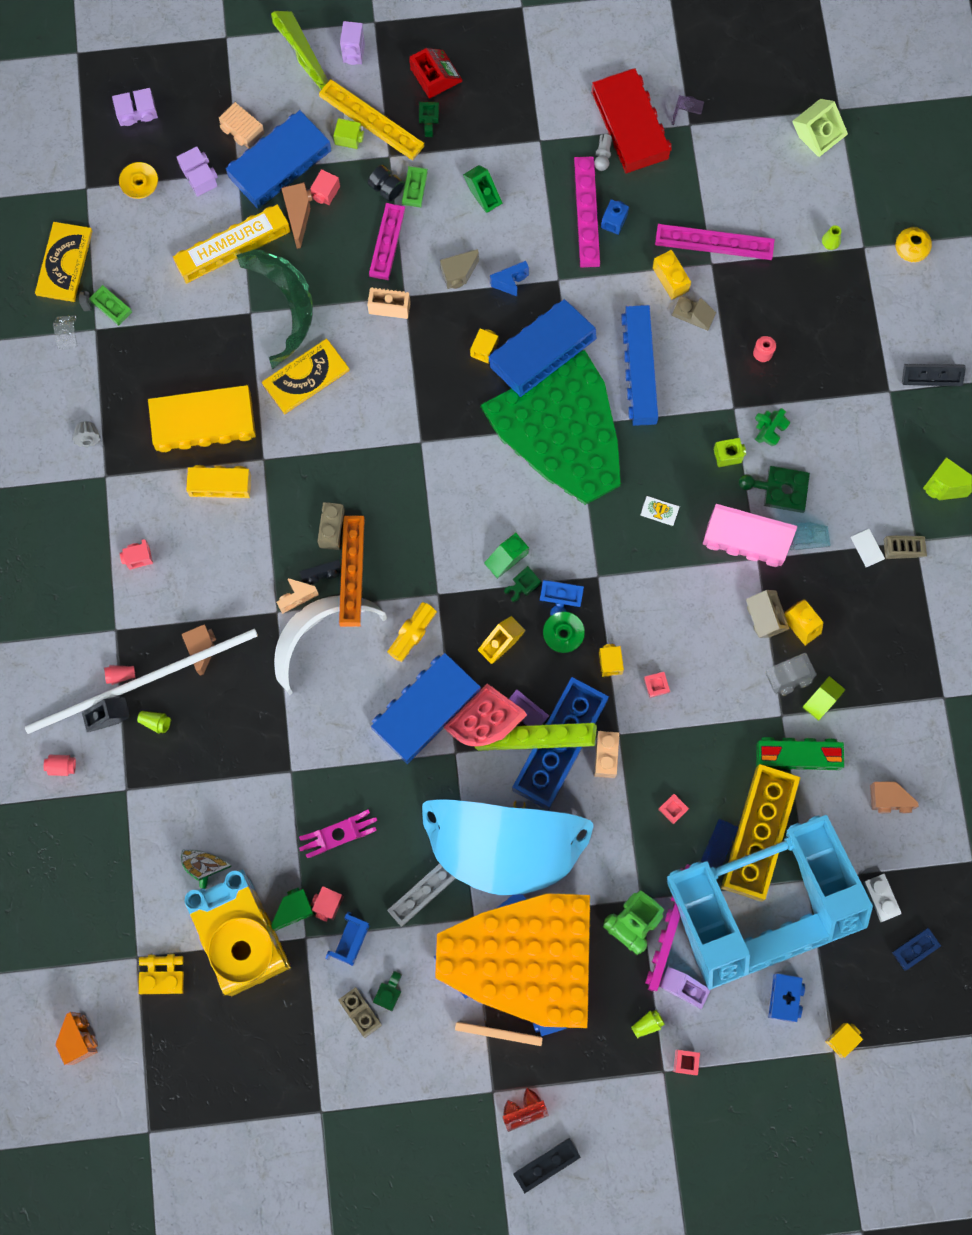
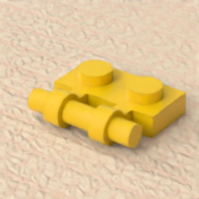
(161, 982)

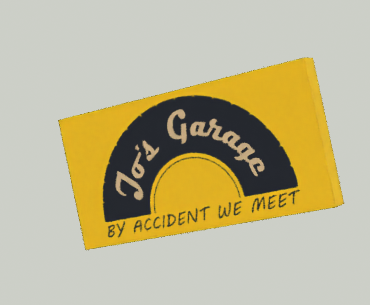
(63, 261)
(305, 376)

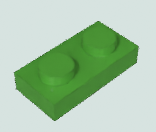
(414, 186)
(110, 305)

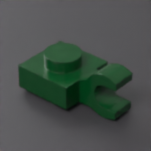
(428, 114)
(388, 994)

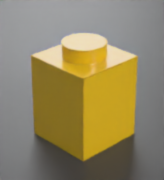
(484, 345)
(611, 660)
(844, 1039)

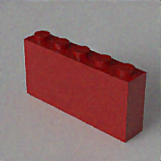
(631, 120)

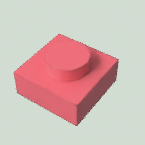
(656, 684)
(673, 809)

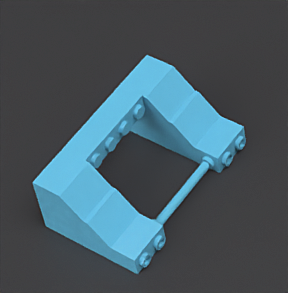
(832, 887)

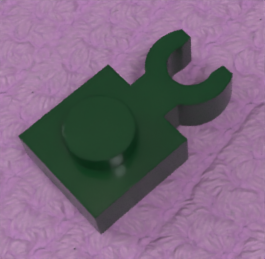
(525, 582)

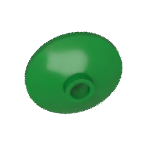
(567, 622)

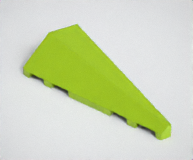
(290, 29)

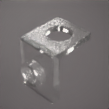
(65, 332)

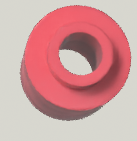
(764, 349)
(60, 765)

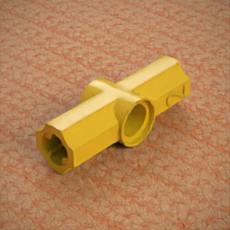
(412, 632)

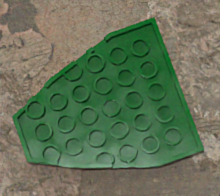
(563, 429)

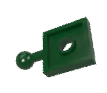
(774, 495)

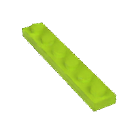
(546, 737)

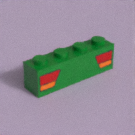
(800, 754)

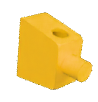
(804, 621)

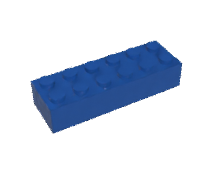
(549, 767)

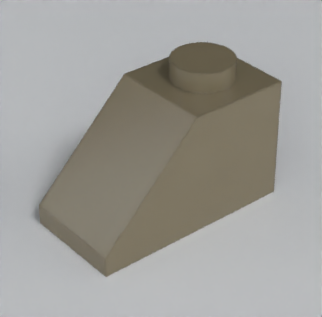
(459, 268)

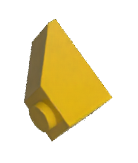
(501, 639)

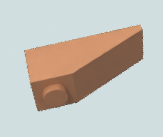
(298, 209)

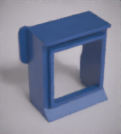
(350, 941)

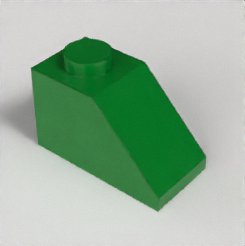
(483, 188)
(507, 555)
(292, 909)

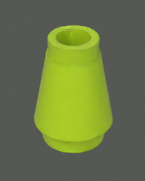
(832, 238)
(155, 721)
(648, 1024)

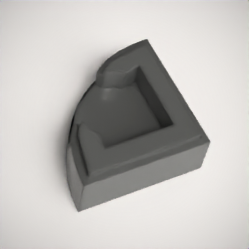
(84, 300)

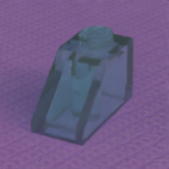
(810, 536)

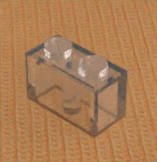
(791, 674)

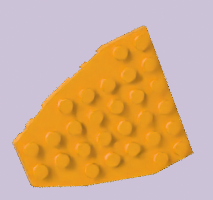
(523, 959)

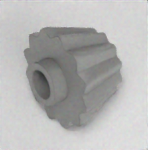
(86, 434)

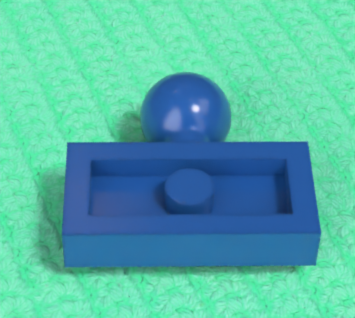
(561, 594)

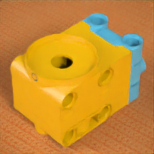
(236, 933)

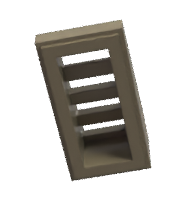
(891, 554)

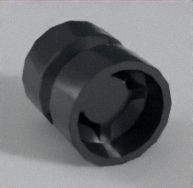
(388, 184)

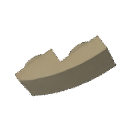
(360, 1012)

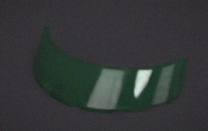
(293, 287)

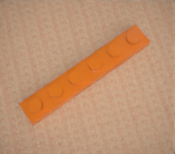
(352, 571)

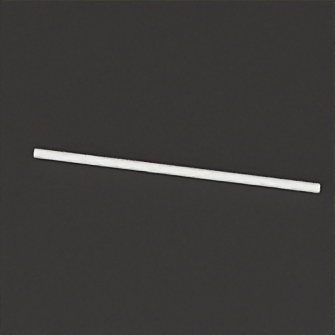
(141, 681)

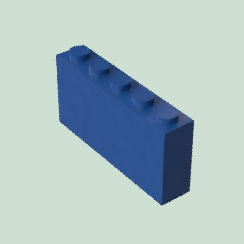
(278, 159)
(542, 347)
(425, 707)

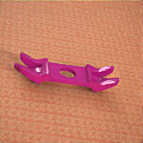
(325, 837)

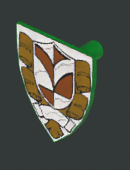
(202, 865)

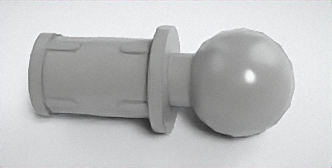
(603, 152)

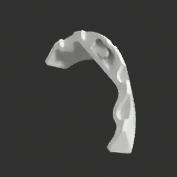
(300, 624)

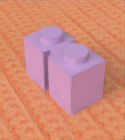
(352, 43)
(125, 109)
(195, 168)

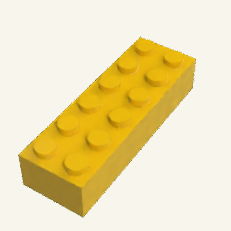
(761, 827)

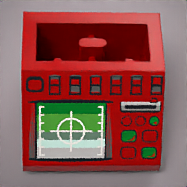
(434, 71)

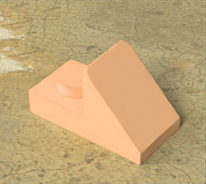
(302, 593)

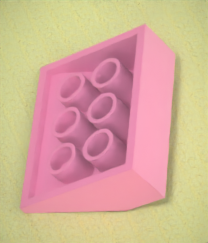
(749, 535)

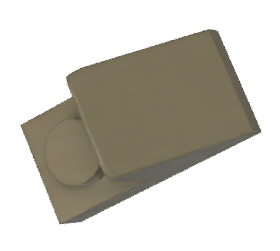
(695, 313)

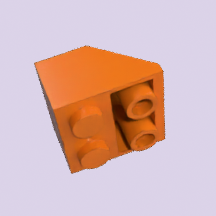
(75, 1040)

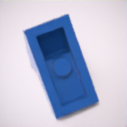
(505, 279)

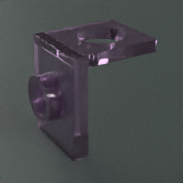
(688, 104)

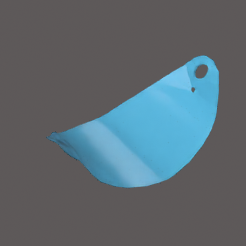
(504, 846)

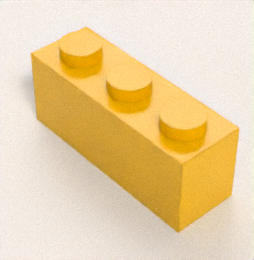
(218, 482)

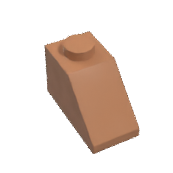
(197, 641)

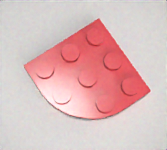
(485, 718)

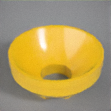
(910, 251)

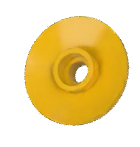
(137, 173)

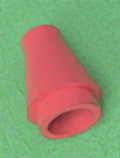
(116, 674)

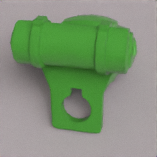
(635, 921)

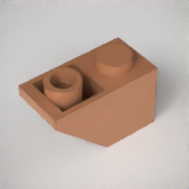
(891, 796)

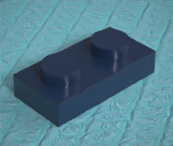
(916, 949)

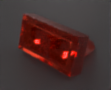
(533, 1110)

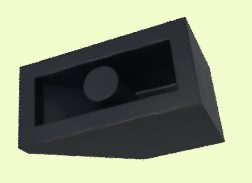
(105, 714)

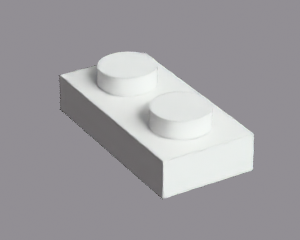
(882, 898)

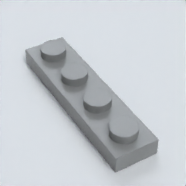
(420, 895)

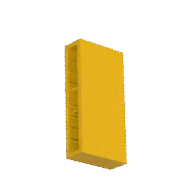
(201, 418)

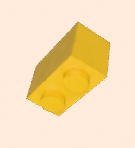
(671, 274)

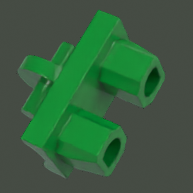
(767, 424)

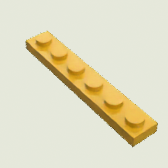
(371, 119)

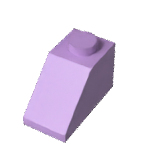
(684, 987)

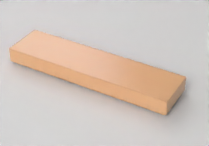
(498, 1033)

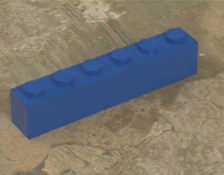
(640, 365)

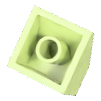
(820, 126)

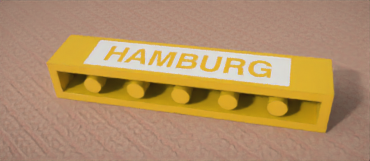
(225, 246)

